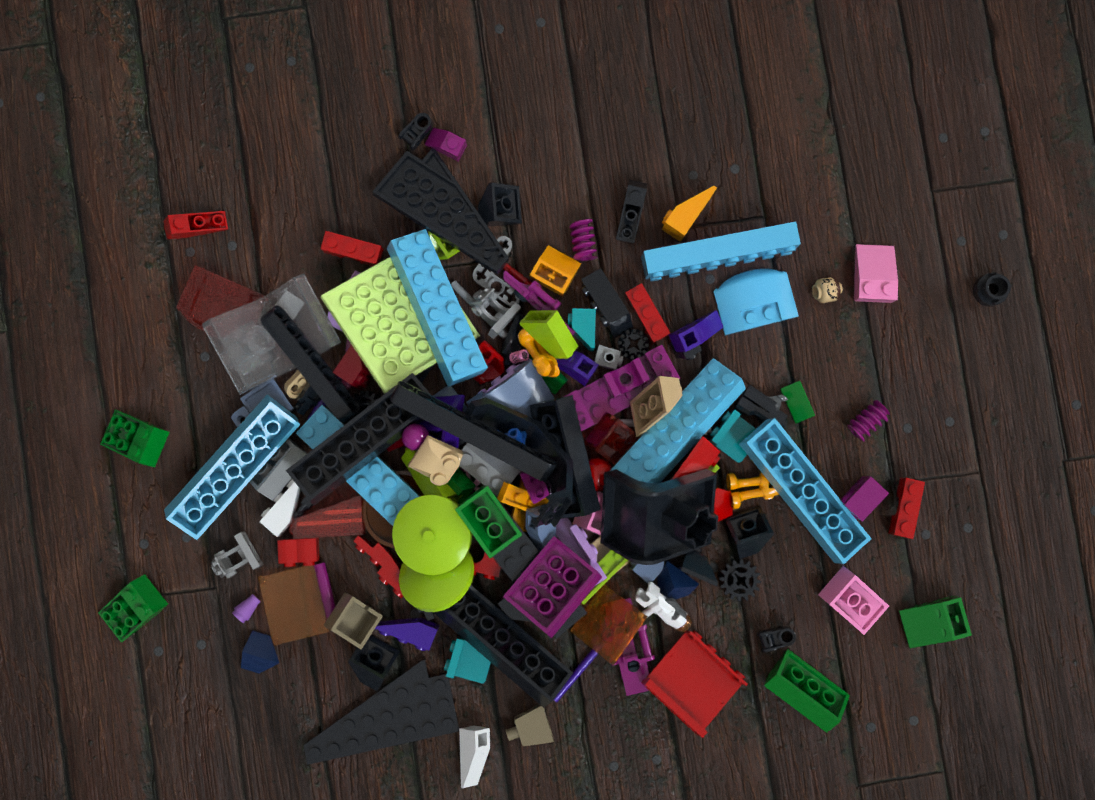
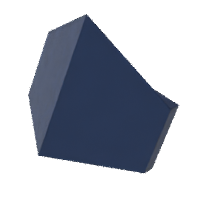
(674, 582)
(259, 653)

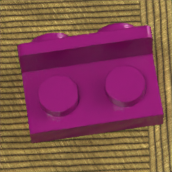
(535, 488)

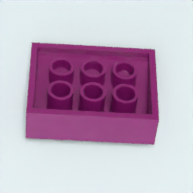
(552, 586)

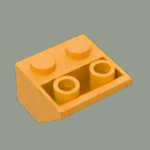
(555, 270)

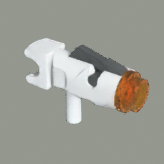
(664, 607)

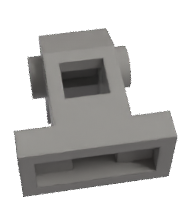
(487, 297)
(222, 564)

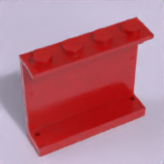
(693, 682)

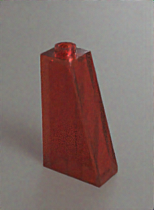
(333, 521)

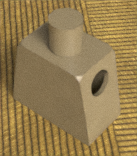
(531, 727)

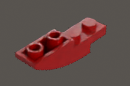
(382, 556)

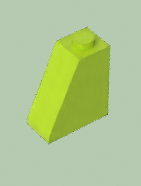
(550, 332)

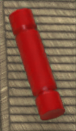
(518, 276)

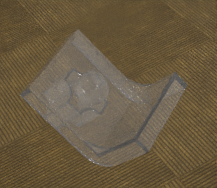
(248, 348)

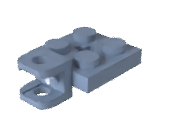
(255, 396)

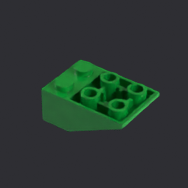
(134, 438)
(132, 607)
(935, 622)

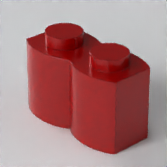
(298, 551)

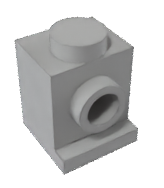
(601, 357)

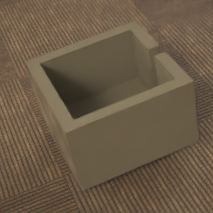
(353, 620)

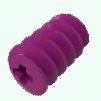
(582, 240)
(868, 420)

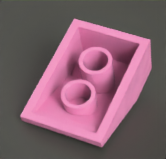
(875, 274)
(853, 600)

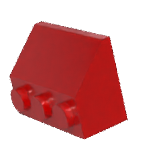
(700, 458)

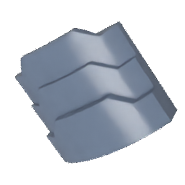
(519, 390)

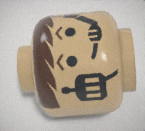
(827, 290)

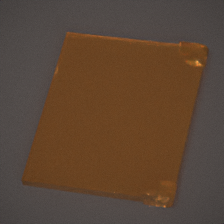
(293, 604)

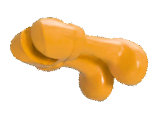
(545, 363)
(763, 490)

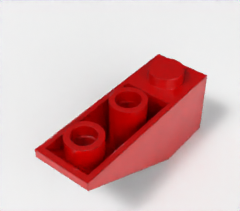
(194, 224)

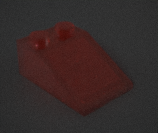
(611, 438)

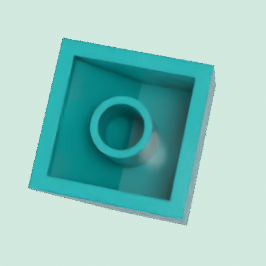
(583, 323)

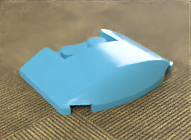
(755, 300)

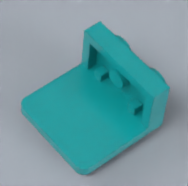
(730, 434)
(466, 662)

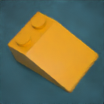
(684, 215)

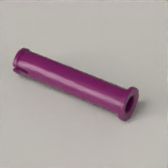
(325, 588)

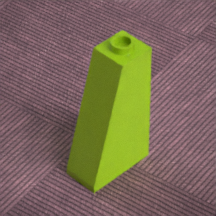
(424, 482)

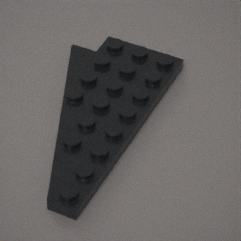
(435, 201)
(399, 713)

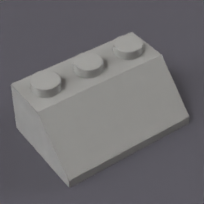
(487, 468)
(273, 475)

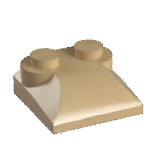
(436, 460)

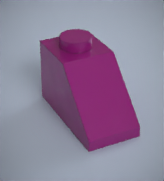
(446, 143)

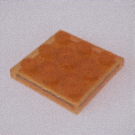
(608, 624)

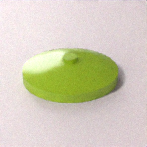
(431, 535)
(439, 591)

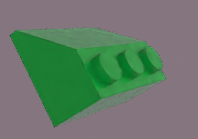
(488, 521)

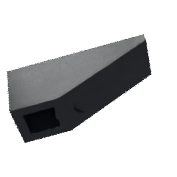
(631, 211)

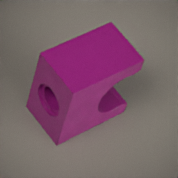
(634, 370)
(864, 497)

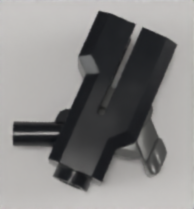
(761, 406)

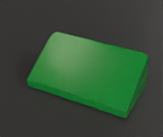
(797, 402)

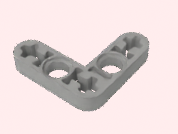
(491, 277)

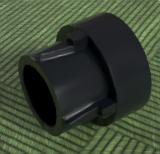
(984, 296)

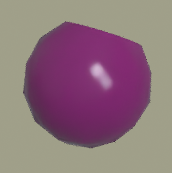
(414, 436)

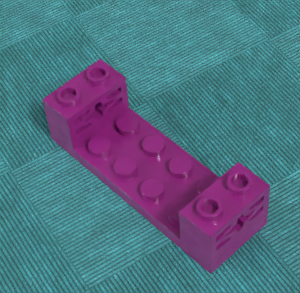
(595, 400)

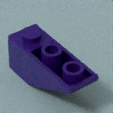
(696, 332)
(578, 367)
(414, 631)

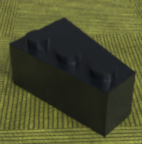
(607, 303)

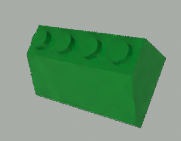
(807, 691)

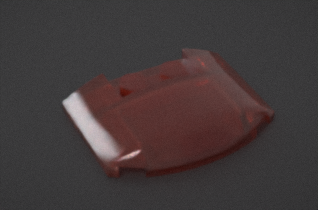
(210, 296)

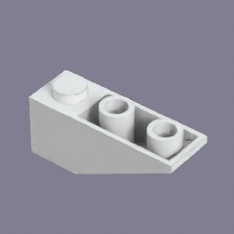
(281, 514)
(473, 753)

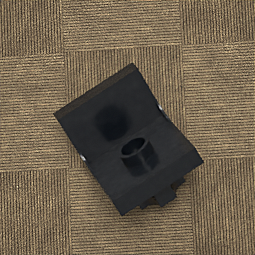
(658, 519)

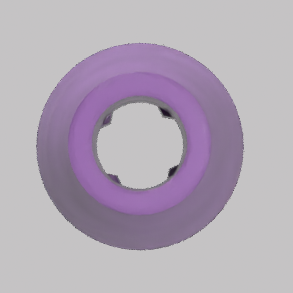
(246, 608)

